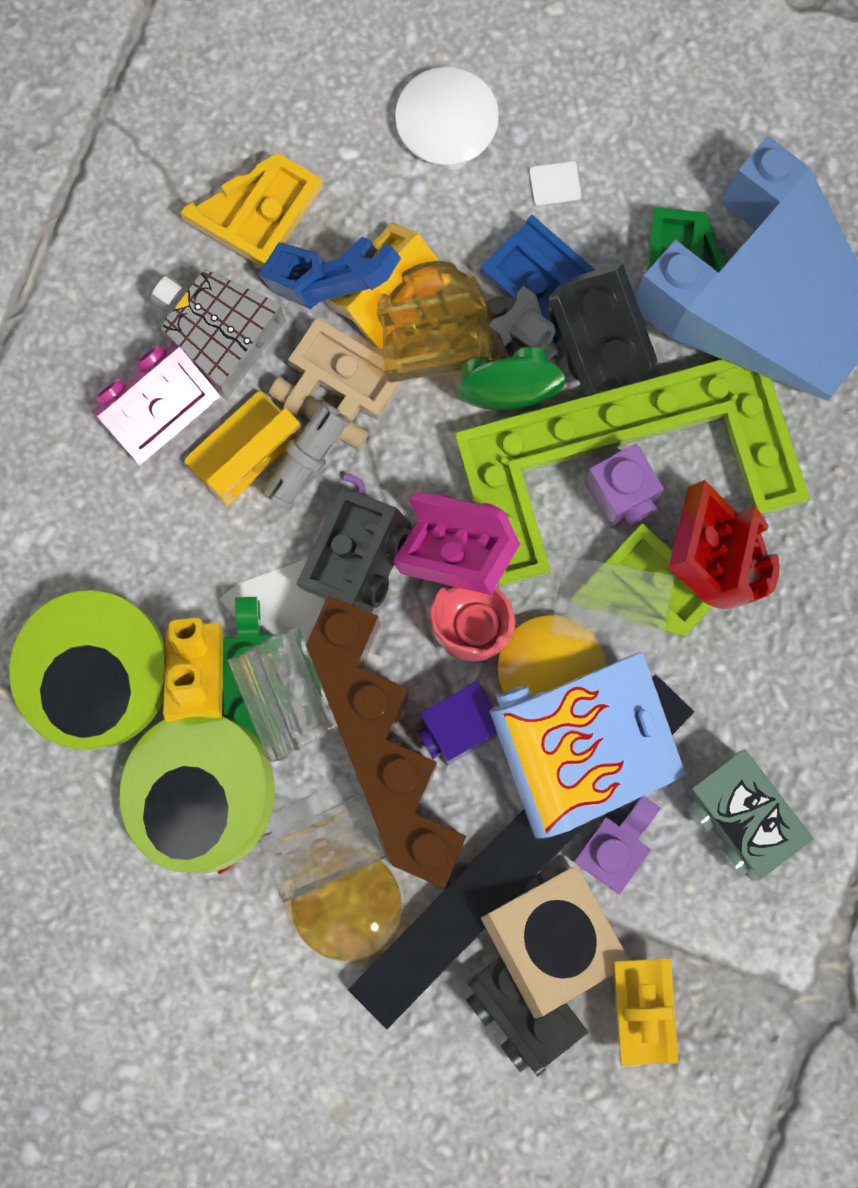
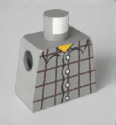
(218, 325)

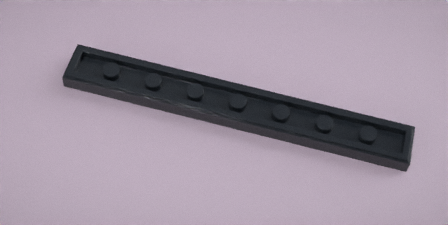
(456, 913)

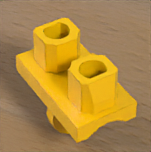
(193, 670)
(645, 1012)

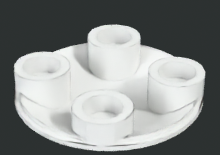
(446, 116)

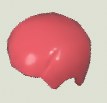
(472, 623)

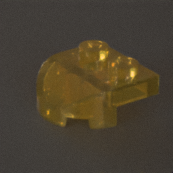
(433, 322)

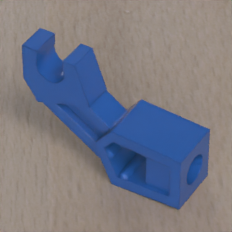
(307, 279)

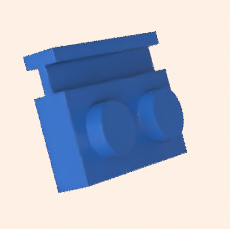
(533, 260)

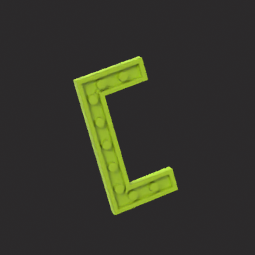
(504, 449)

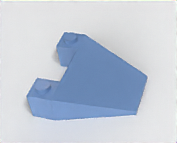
(782, 298)

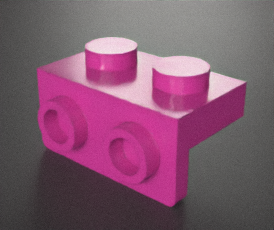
(457, 543)

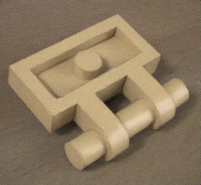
(342, 367)

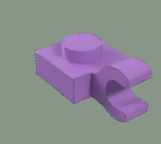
(614, 850)

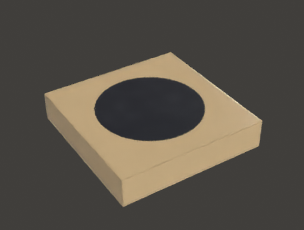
(555, 941)

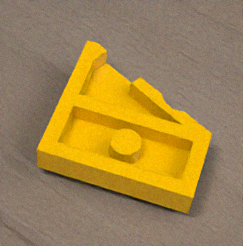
(257, 208)

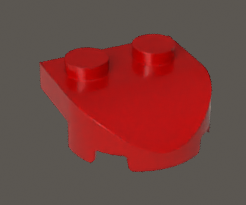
(722, 551)

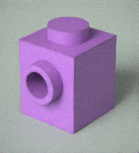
(624, 487)

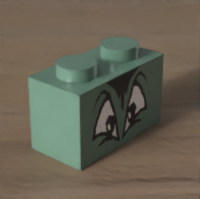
(747, 817)

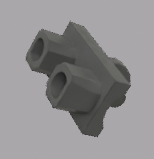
(521, 325)

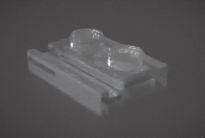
(612, 605)
(283, 694)

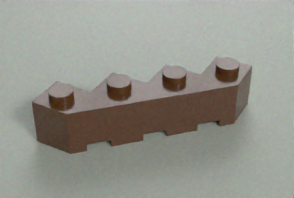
(366, 716)

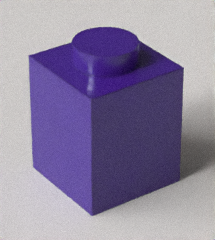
(458, 724)

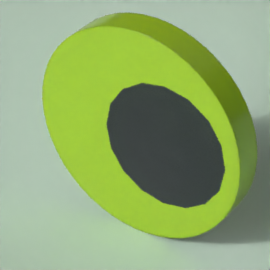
(88, 670)
(197, 794)

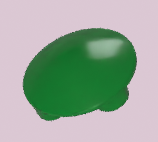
(511, 381)

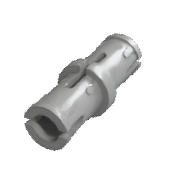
(305, 455)

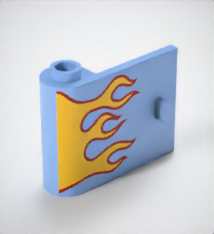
(586, 745)

